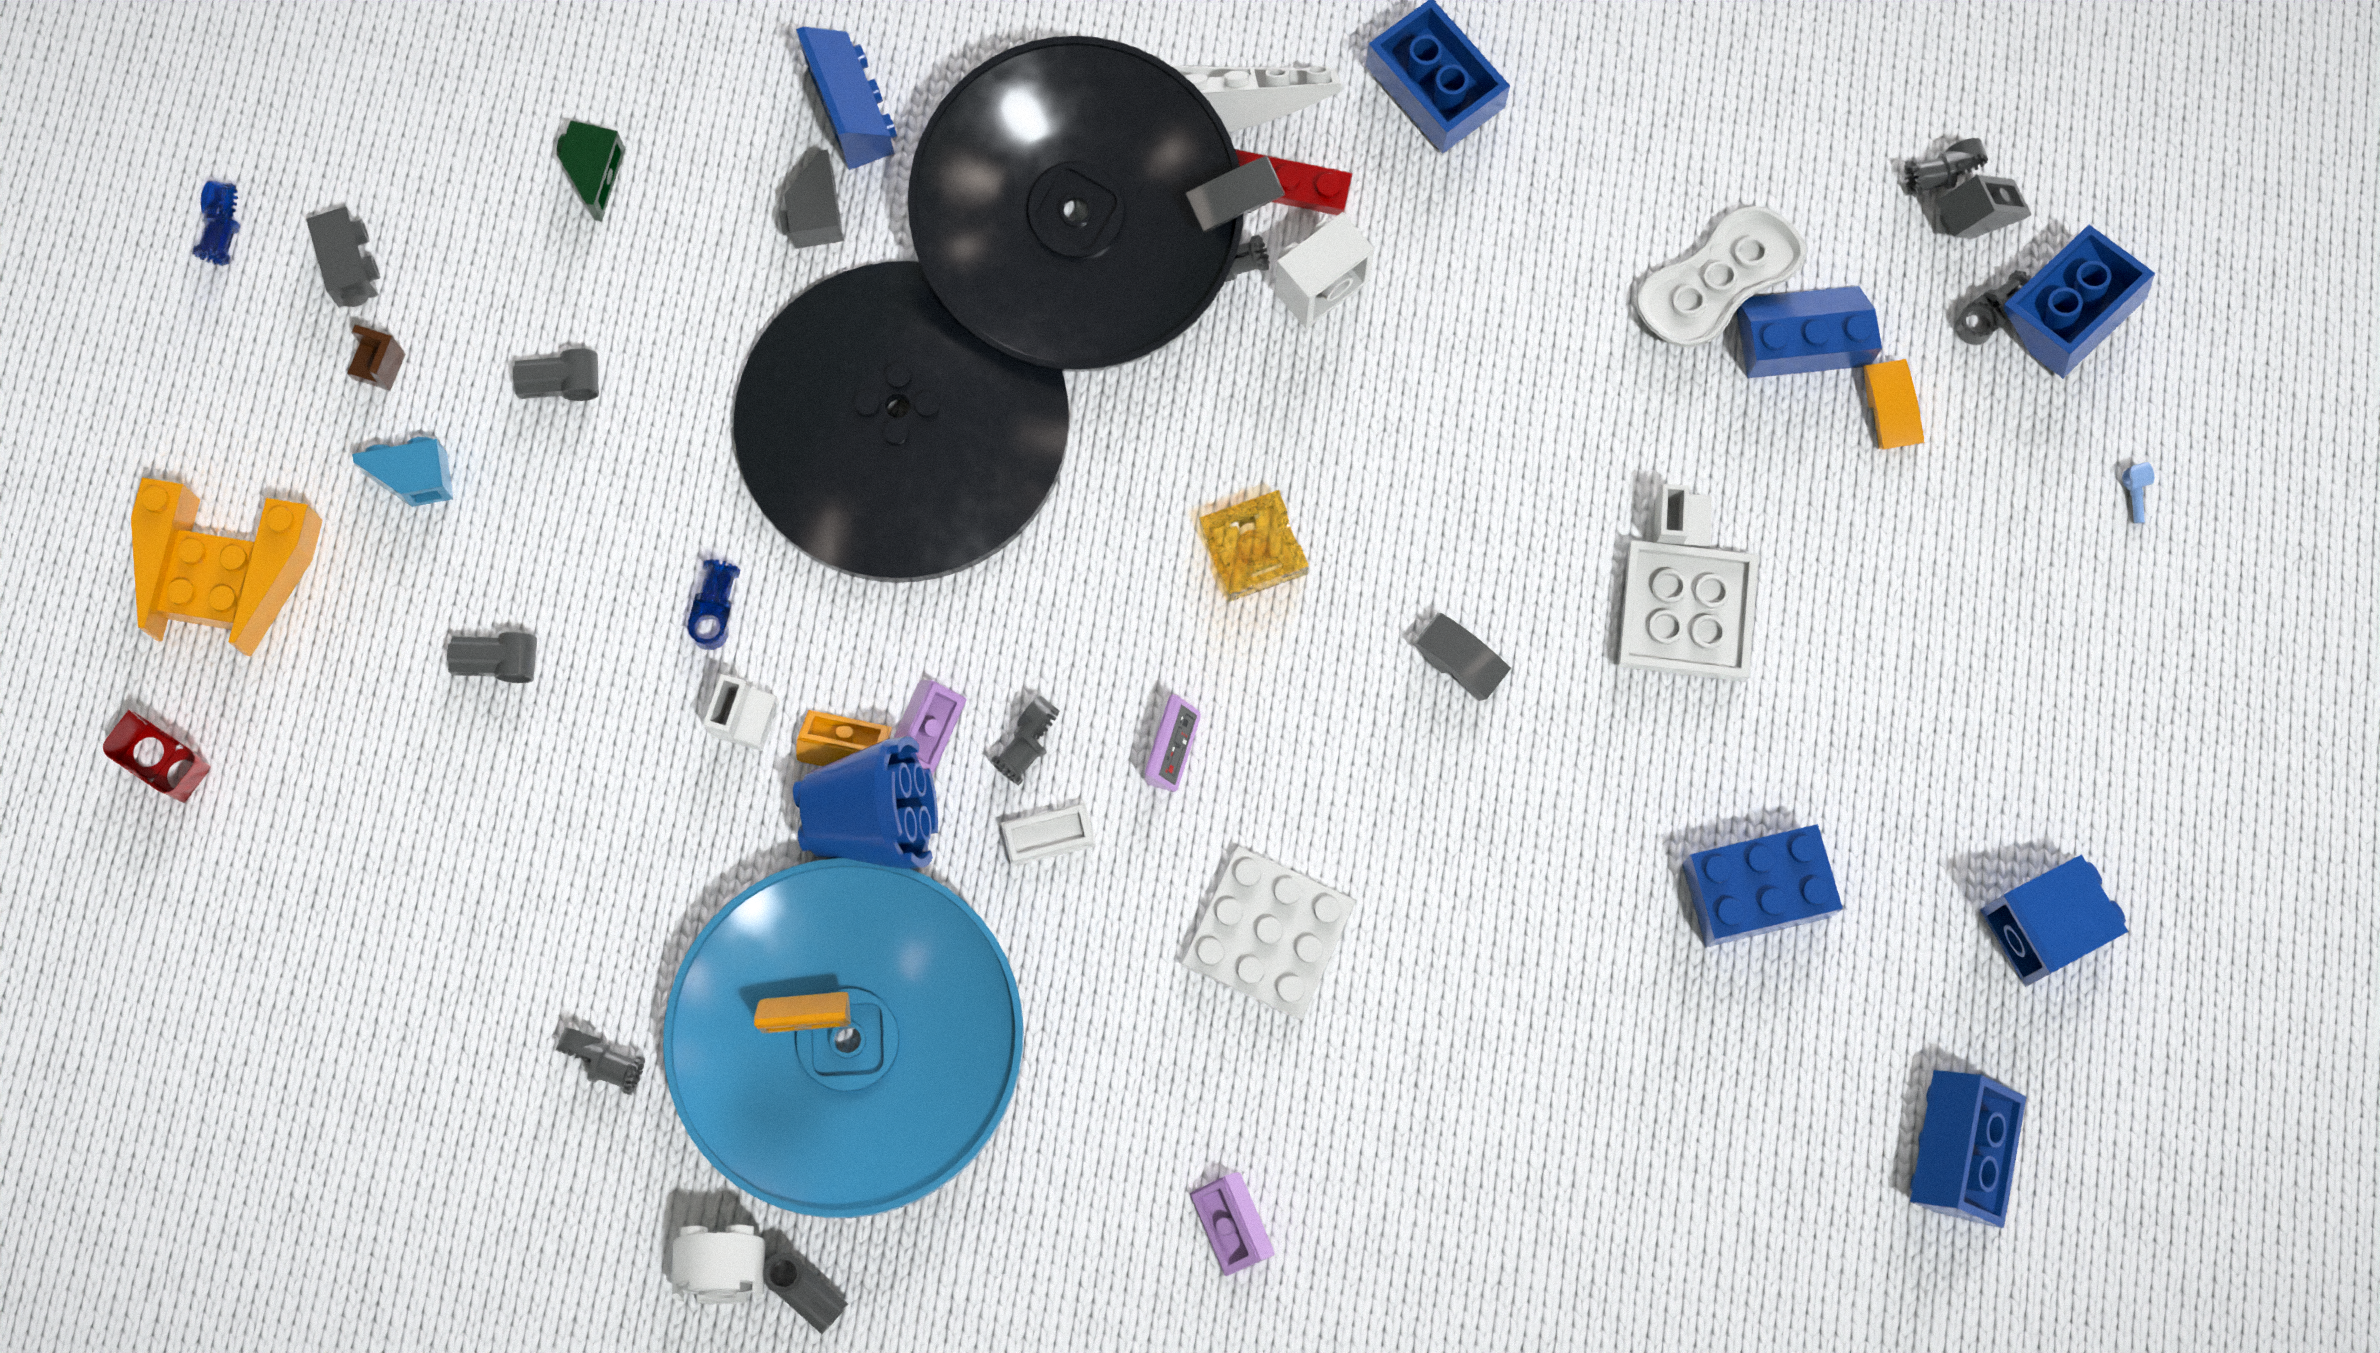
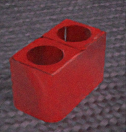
(120, 748)

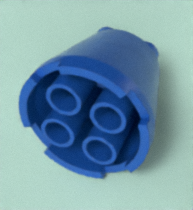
(870, 807)

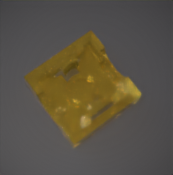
(1255, 549)

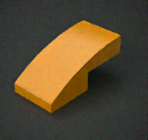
(1894, 404)

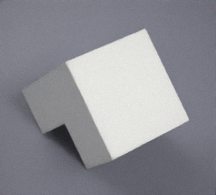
(1682, 517)
(740, 713)

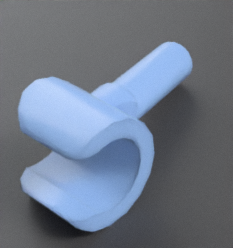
(2134, 479)

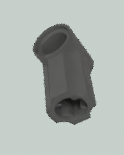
(570, 376)
(506, 658)
(807, 1294)

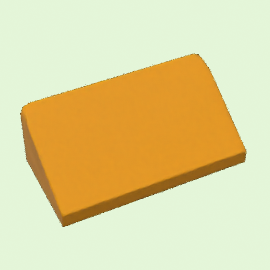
(833, 737)
(803, 1012)

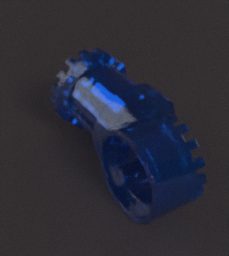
(219, 228)
(713, 602)

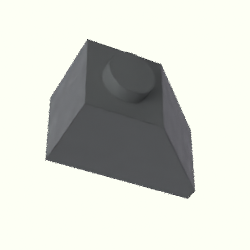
(813, 206)
(1982, 206)

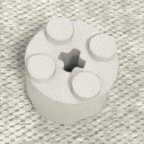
(718, 1265)

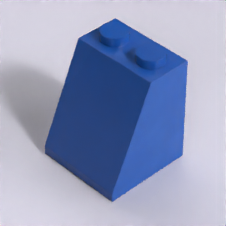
(2054, 919)

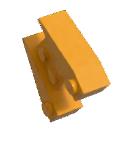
(212, 576)

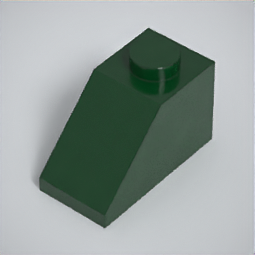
(591, 162)

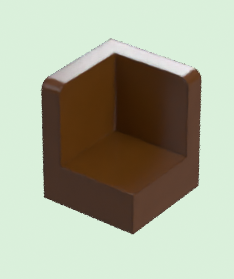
(376, 358)

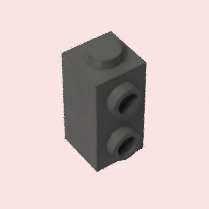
(343, 257)

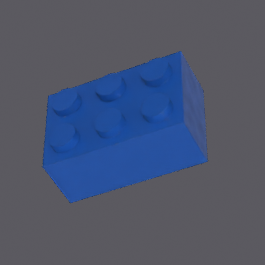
(1437, 75)
(1762, 885)

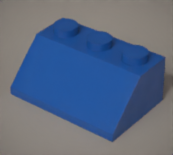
(847, 95)
(2078, 300)
(1808, 332)
(1968, 1148)

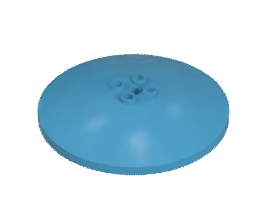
(827, 1125)

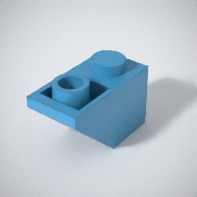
(410, 471)

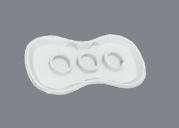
(1698, 296)

